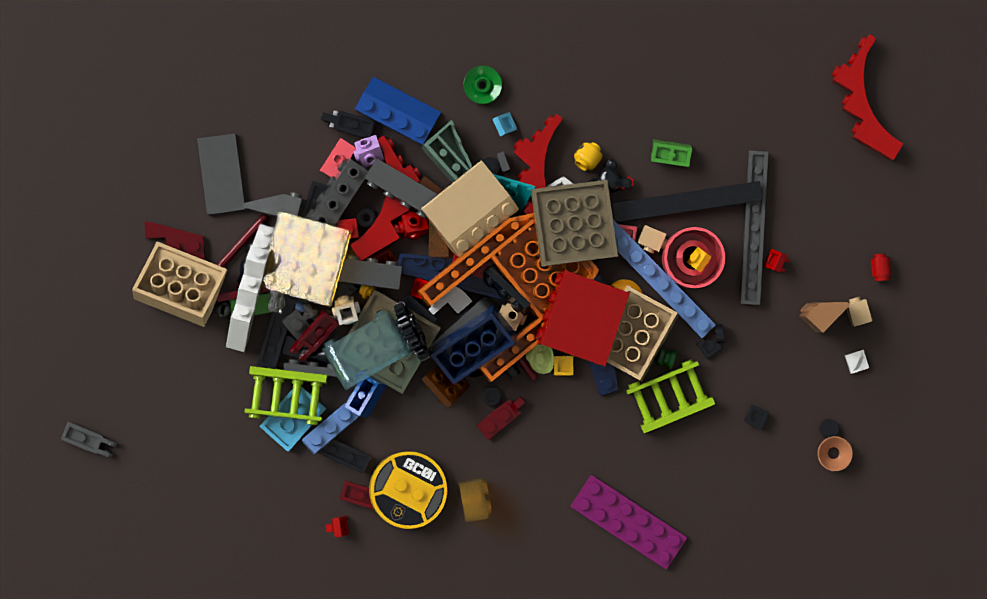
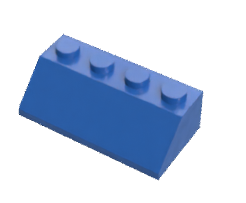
(397, 111)

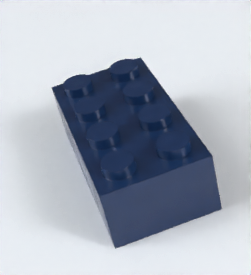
(473, 344)

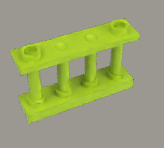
(278, 378)
(684, 407)

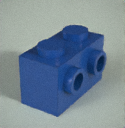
(365, 396)

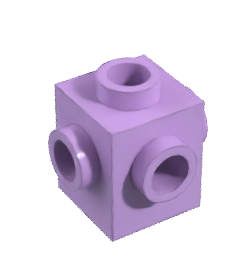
(368, 150)

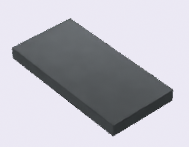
(221, 173)

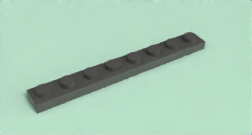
(754, 231)

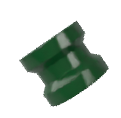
(666, 357)

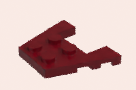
(178, 239)

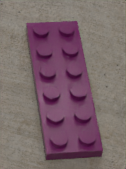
(628, 521)

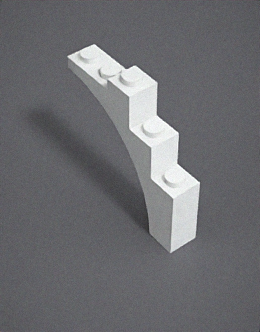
(249, 290)

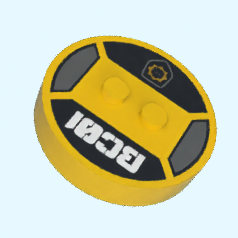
(408, 490)

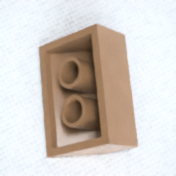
(822, 314)

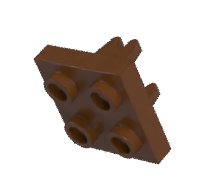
(443, 387)

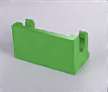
(671, 153)

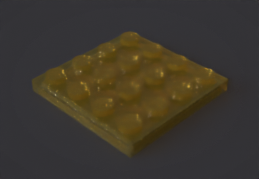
(305, 258)

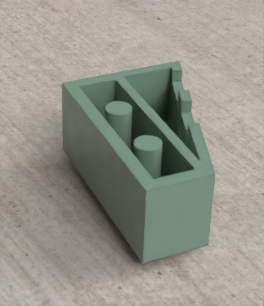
(448, 153)

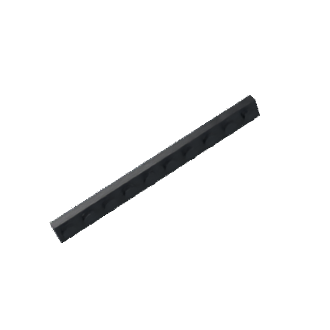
(276, 329)

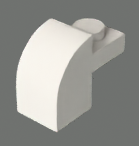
(455, 297)

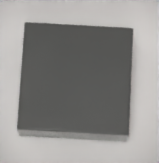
(503, 162)

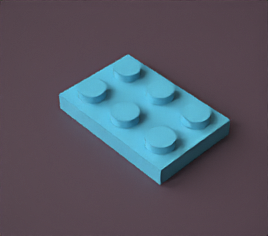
(286, 430)

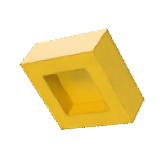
(699, 259)
(563, 365)

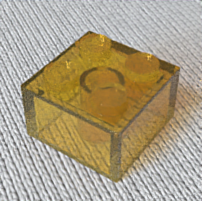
(474, 499)

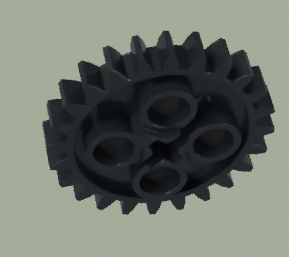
(411, 331)

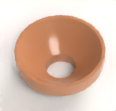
(844, 457)

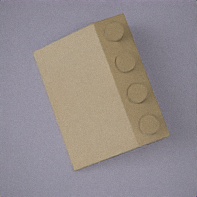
(470, 209)
(179, 284)
(640, 334)

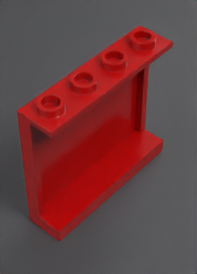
(582, 317)

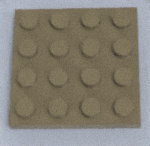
(574, 223)
(400, 372)

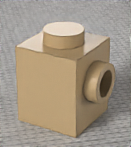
(652, 239)
(858, 311)

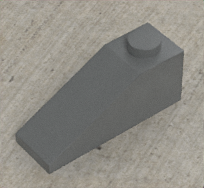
(289, 204)

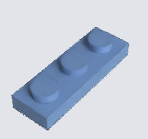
(329, 429)

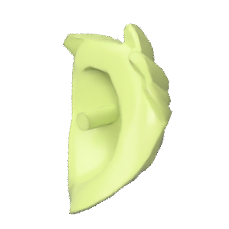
(541, 359)

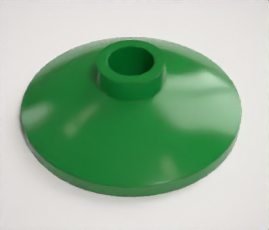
(482, 74)

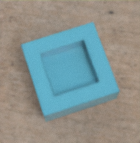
(504, 124)

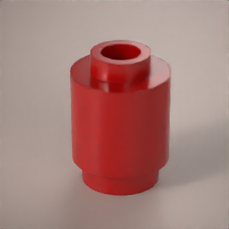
(881, 267)

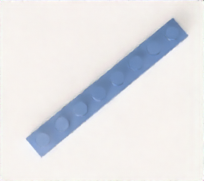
(662, 283)

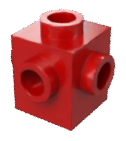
(412, 225)

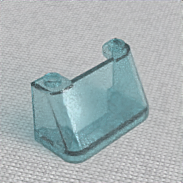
(366, 350)

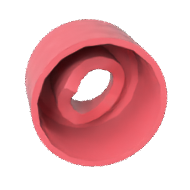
(673, 257)

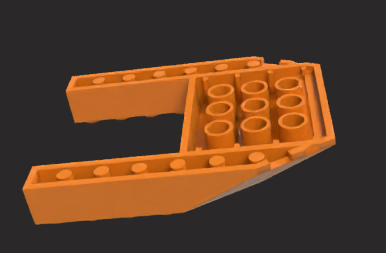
(516, 256)

